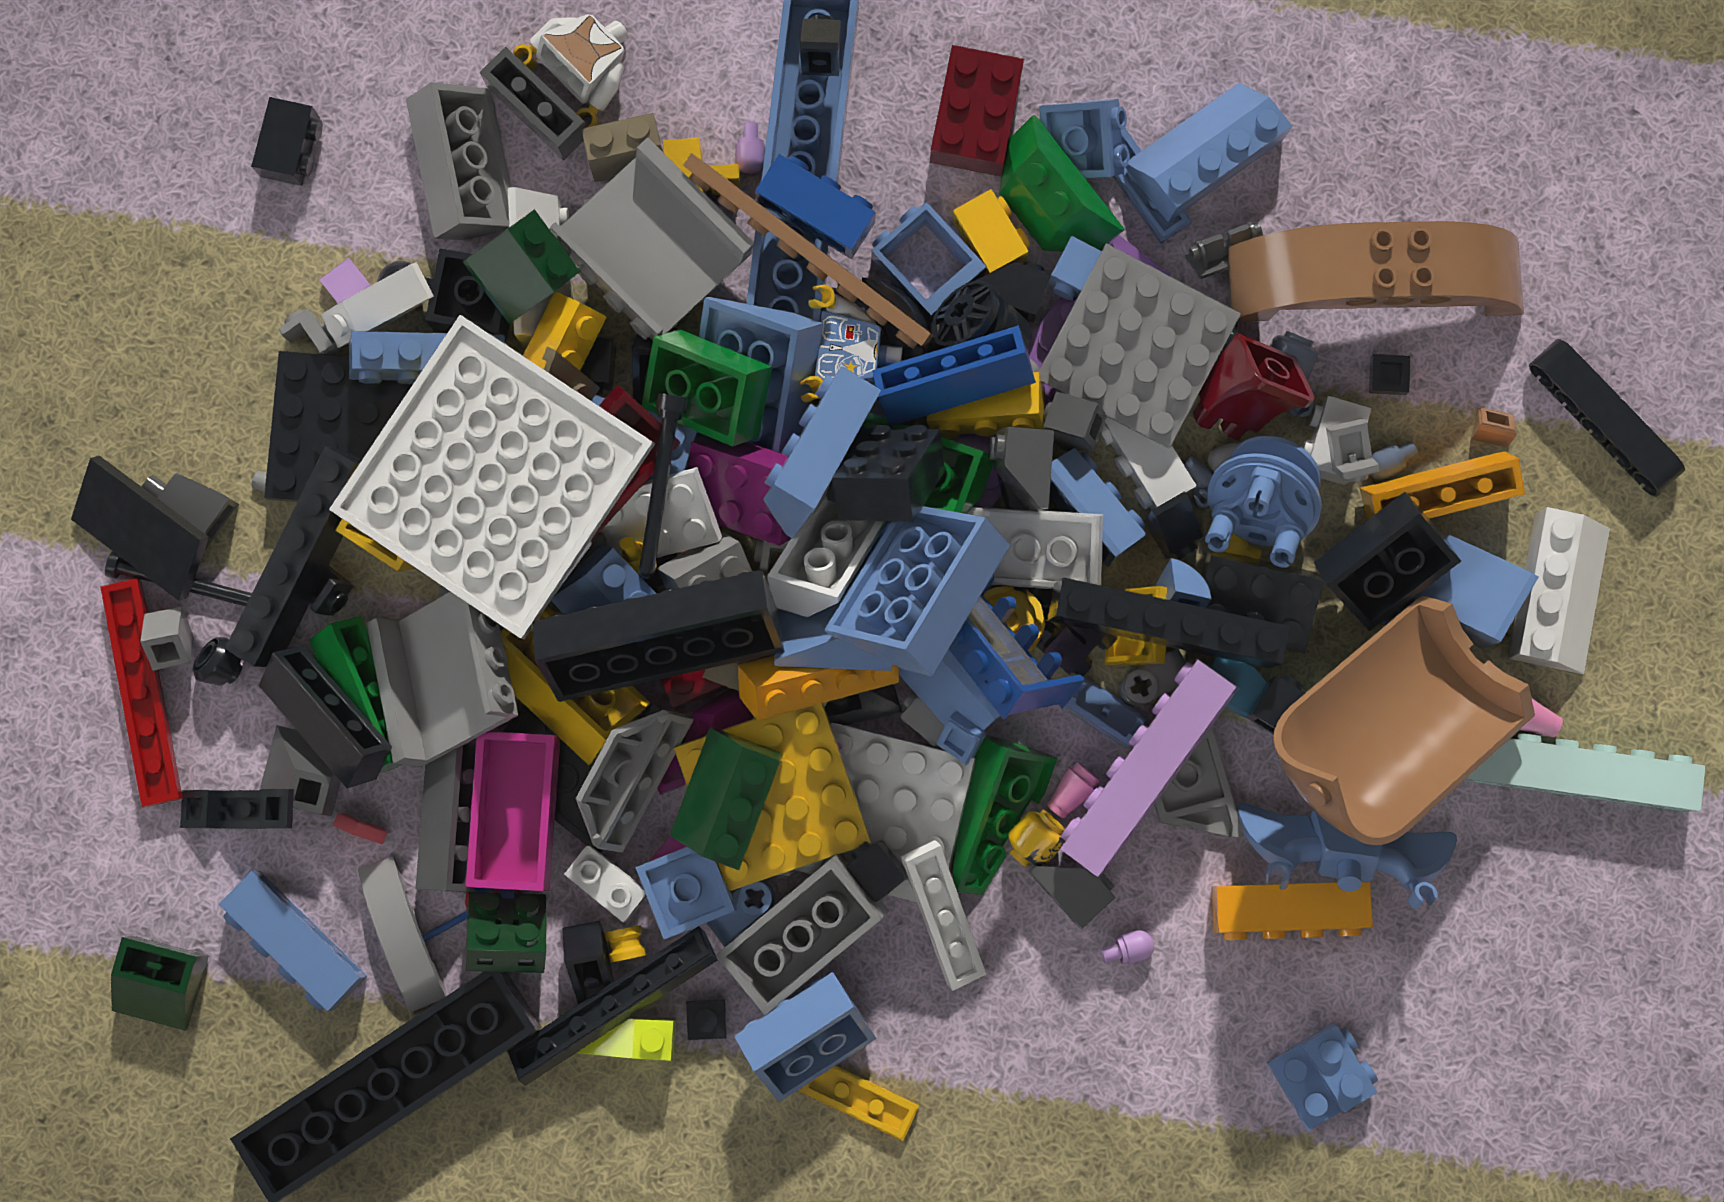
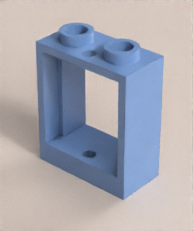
(911, 222)

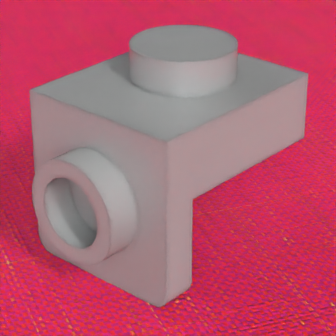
(307, 322)
(1351, 450)

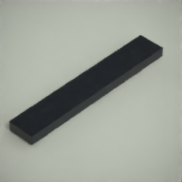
(612, 1005)

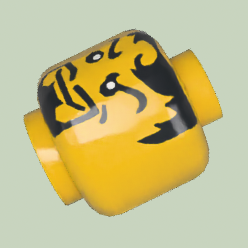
(1036, 838)

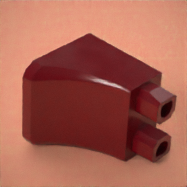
(1251, 388)

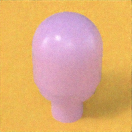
(750, 150)
(1129, 948)

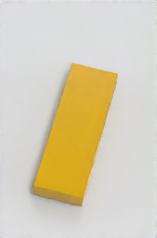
(863, 1101)

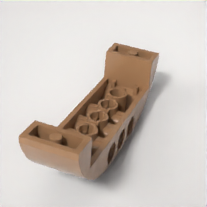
(1377, 268)

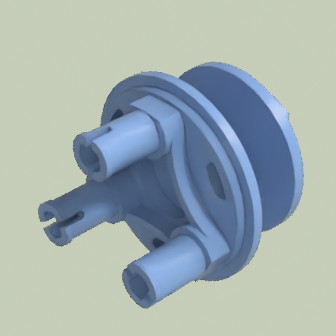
(1265, 497)

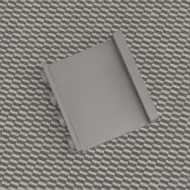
(653, 242)
(440, 678)

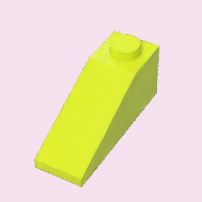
(637, 1040)

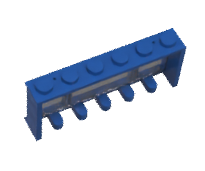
(1001, 660)

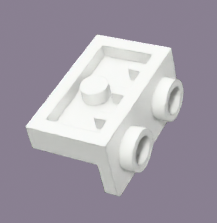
(606, 883)

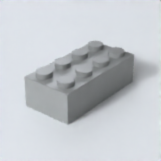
(801, 934)

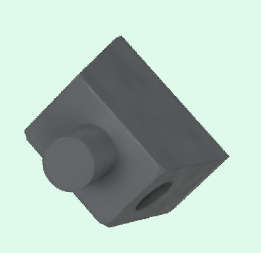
(194, 502)

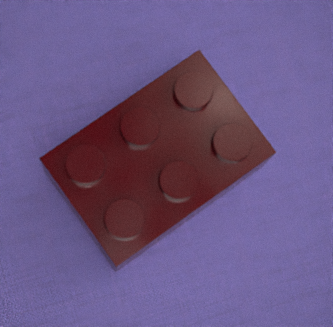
(976, 110)

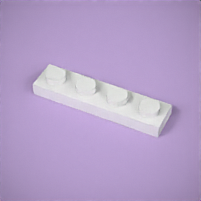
(943, 915)

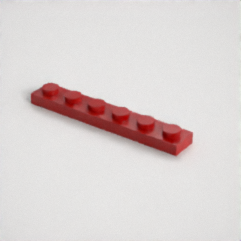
(141, 695)

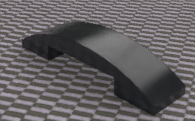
(237, 809)

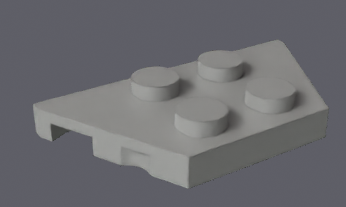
(1201, 794)

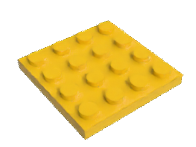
(810, 802)

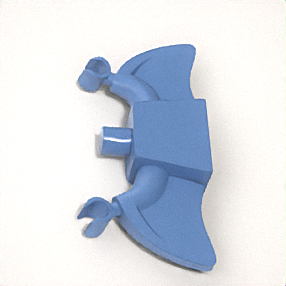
(1297, 839)

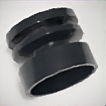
(973, 313)

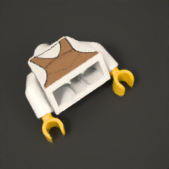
(581, 57)

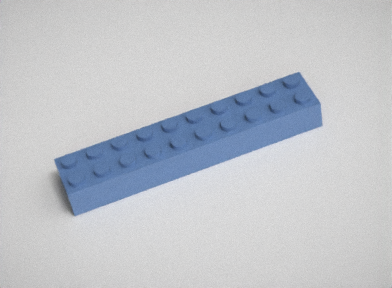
(810, 125)

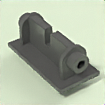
(1211, 254)

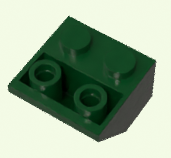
(156, 981)

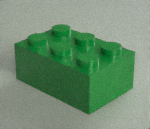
(722, 386)

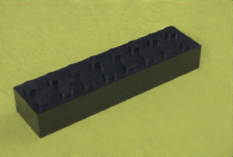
(385, 1084)

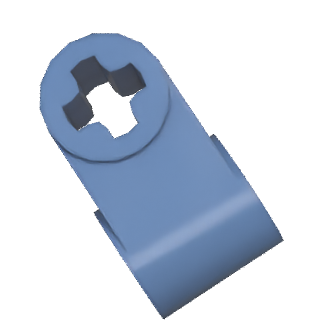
(733, 924)

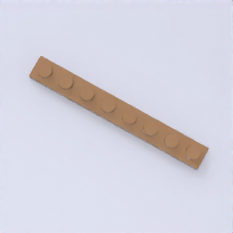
(820, 263)

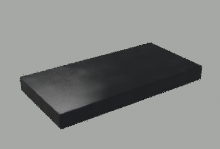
(139, 528)

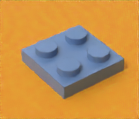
(685, 891)

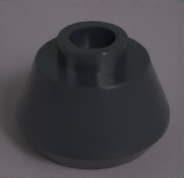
(216, 664)

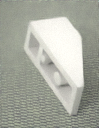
(378, 304)

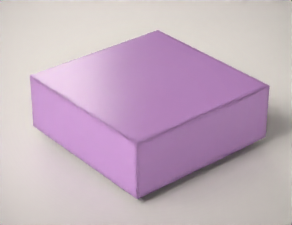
(344, 281)

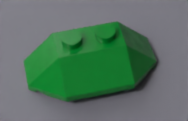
(1052, 193)

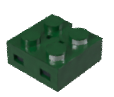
(506, 933)

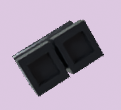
(1073, 645)

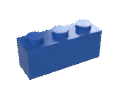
(816, 205)

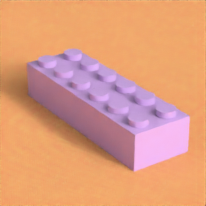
(1149, 767)

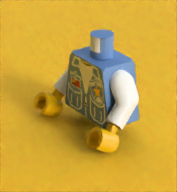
(847, 340)

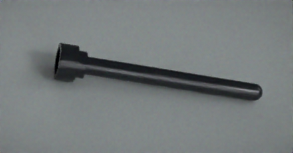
(670, 411)

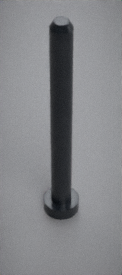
(116, 565)

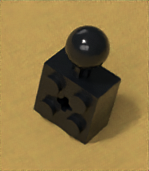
(450, 290)

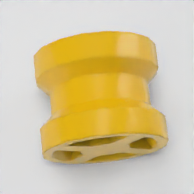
(625, 943)

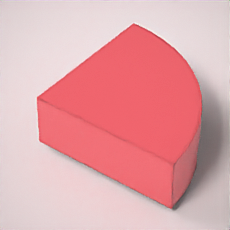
(360, 828)

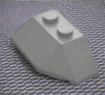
(628, 776)

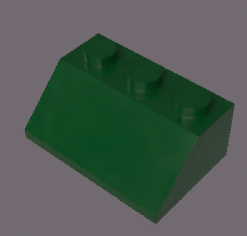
(725, 797)

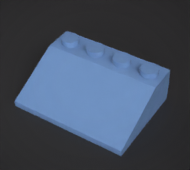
(779, 340)
(919, 588)
(812, 647)

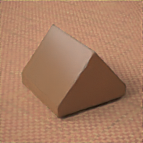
(1494, 427)

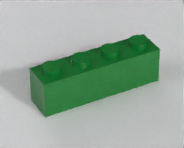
(347, 657)

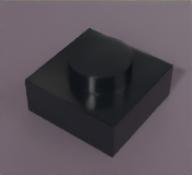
(1389, 374)
(706, 1019)

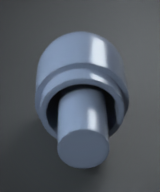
(1392, 459)

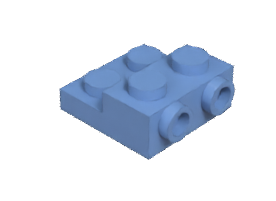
(1089, 135)
(1323, 1075)

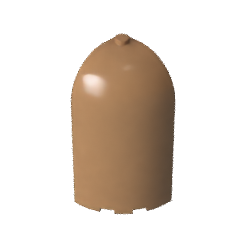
(1398, 725)

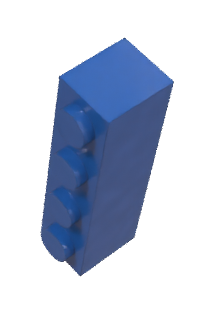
(954, 376)

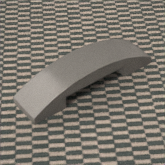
(400, 934)

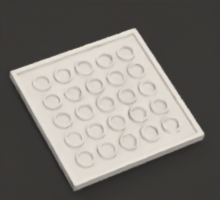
(492, 477)

